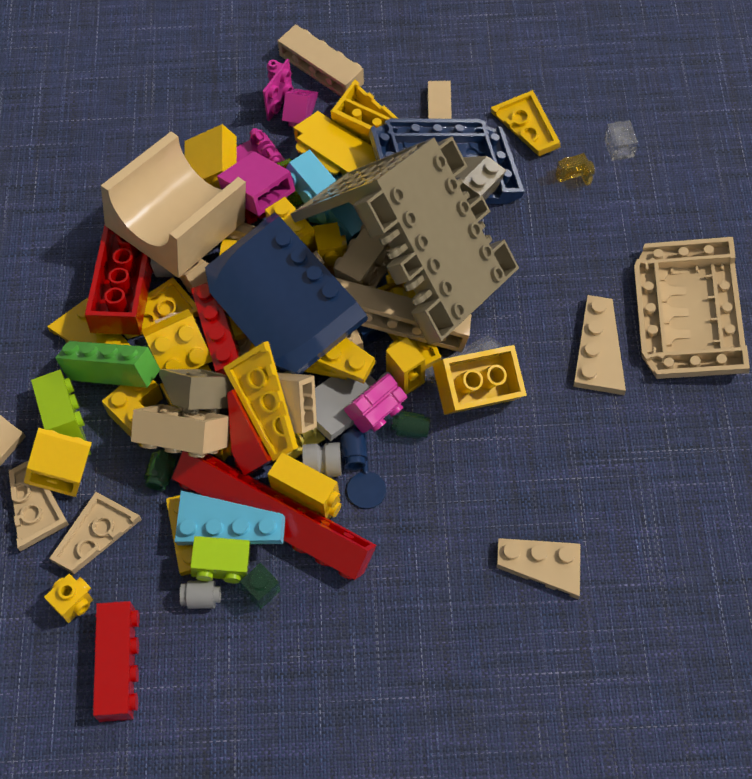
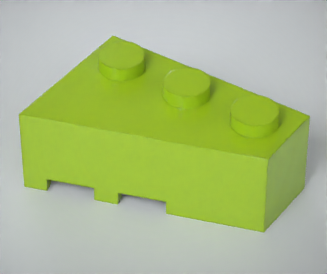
(58, 405)

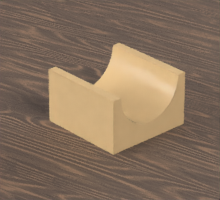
(169, 208)

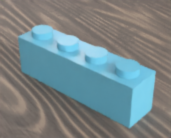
(310, 179)

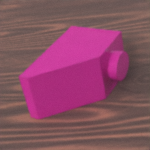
(298, 105)

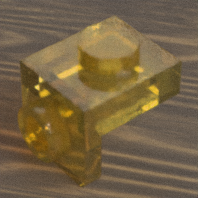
(575, 166)

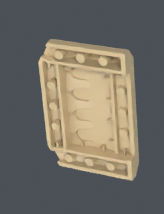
(690, 309)

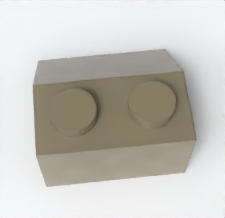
(481, 176)
(196, 389)

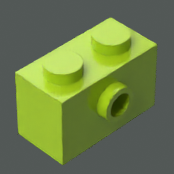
(220, 559)

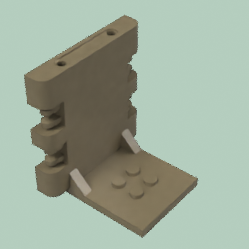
(429, 231)

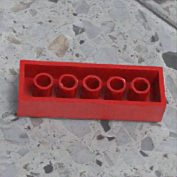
(118, 287)

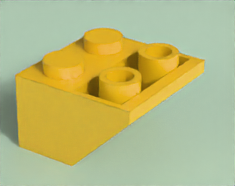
(57, 462)

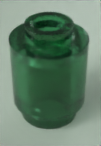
(411, 425)
(159, 470)

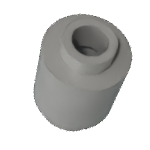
(200, 594)

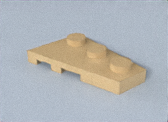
(35, 510)
(93, 532)

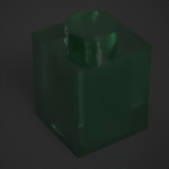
(260, 585)

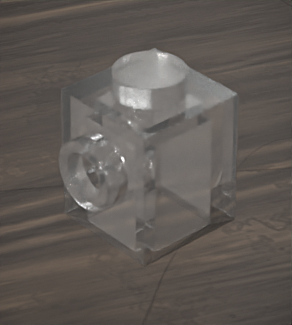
(620, 140)

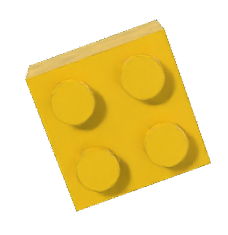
(177, 342)

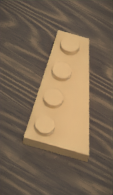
(599, 350)

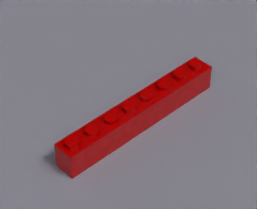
(303, 529)

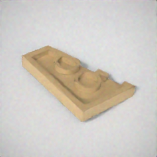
(542, 561)

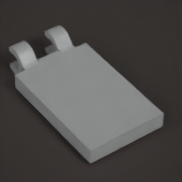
(331, 400)

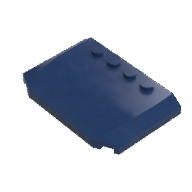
(471, 137)
(283, 296)

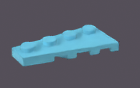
(224, 519)

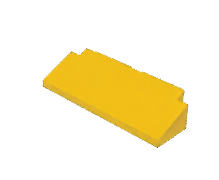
(332, 144)

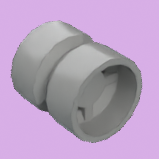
(324, 459)

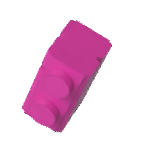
(376, 403)

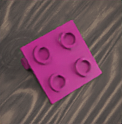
(279, 83)
(260, 144)

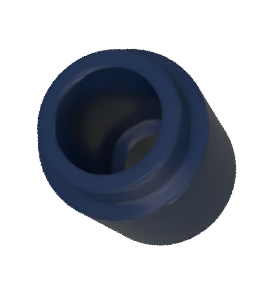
(353, 449)

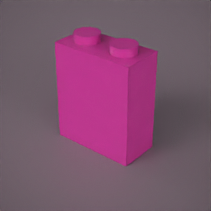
(264, 181)

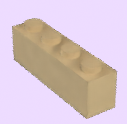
(319, 60)

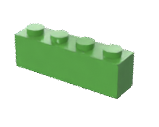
(108, 363)

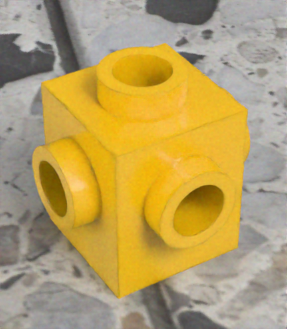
(69, 597)

